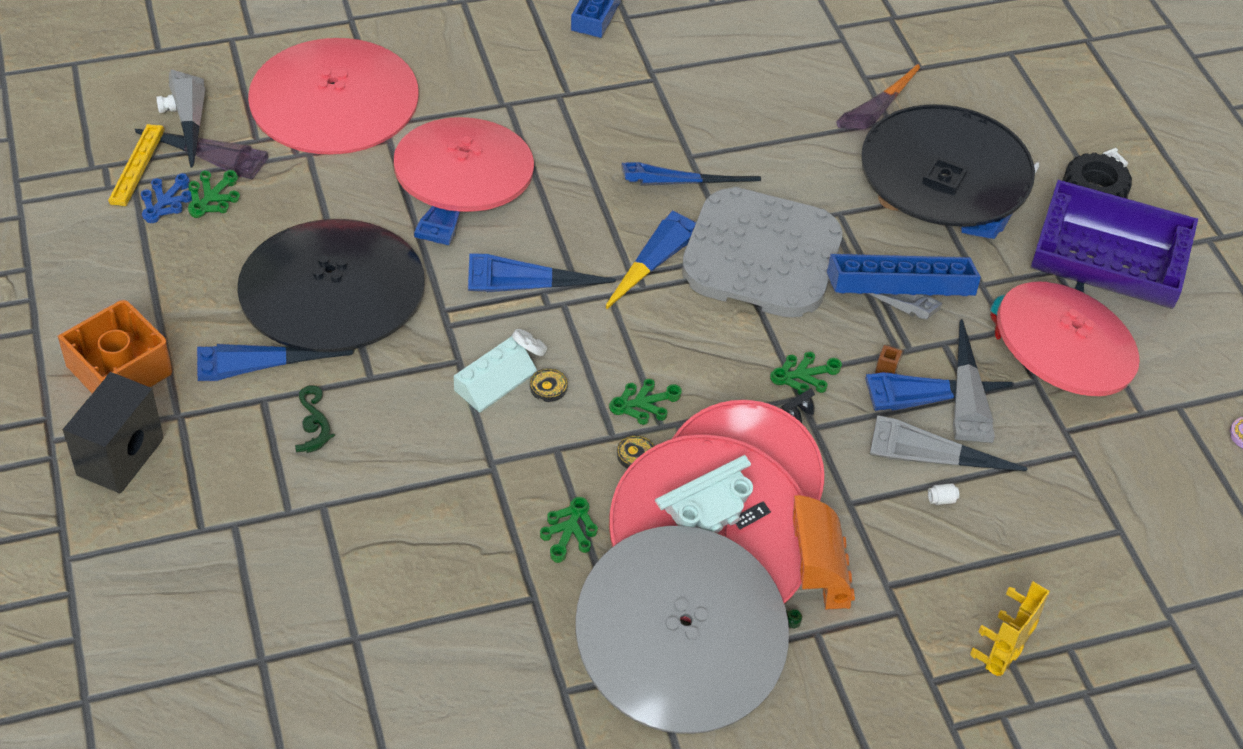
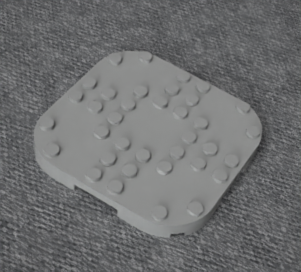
(762, 251)

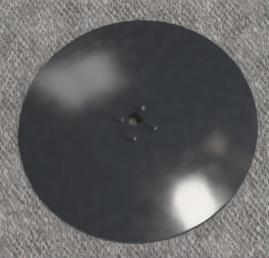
(984, 160)
(363, 300)

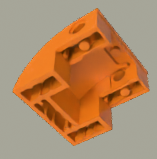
(822, 552)

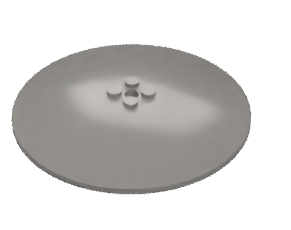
(672, 672)

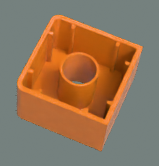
(118, 343)

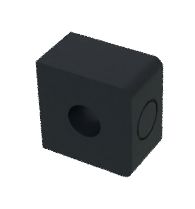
(114, 432)

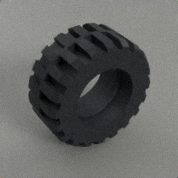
(1100, 170)

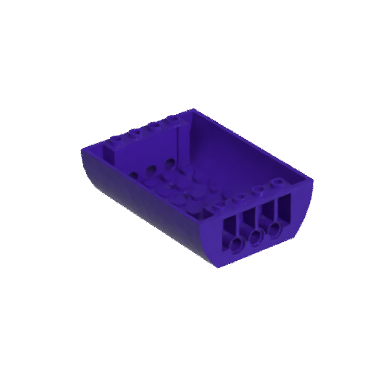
(1116, 235)

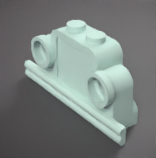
(710, 499)

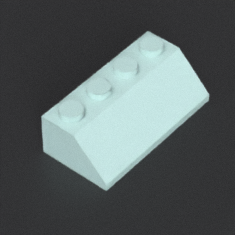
(494, 374)

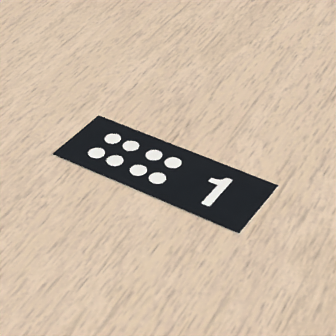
(752, 515)

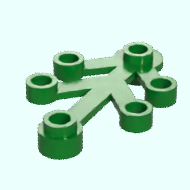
(212, 195)
(781, 376)
(622, 405)
(569, 527)

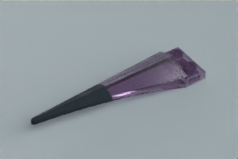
(226, 155)

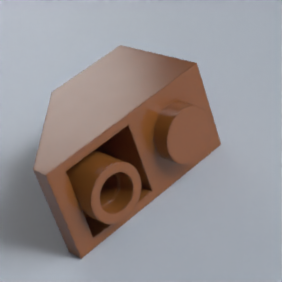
(889, 359)

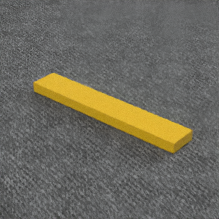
(136, 165)

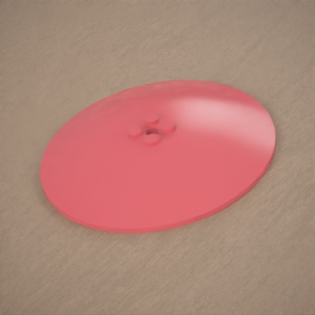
(364, 107)
(692, 456)

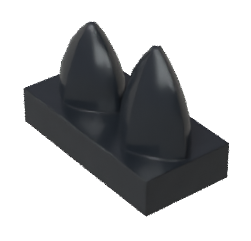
(803, 401)

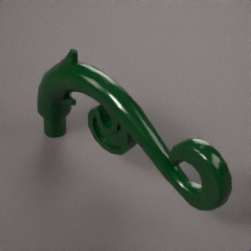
(309, 421)

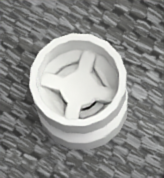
(166, 104)

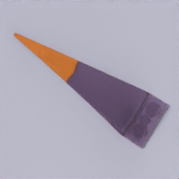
(870, 111)

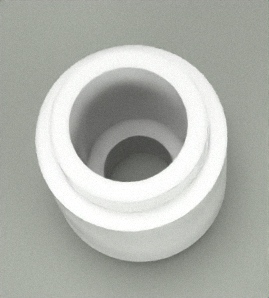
(943, 494)

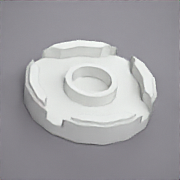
(527, 341)

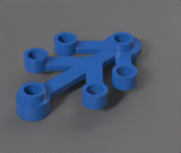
(153, 213)

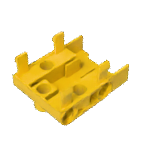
(1012, 637)

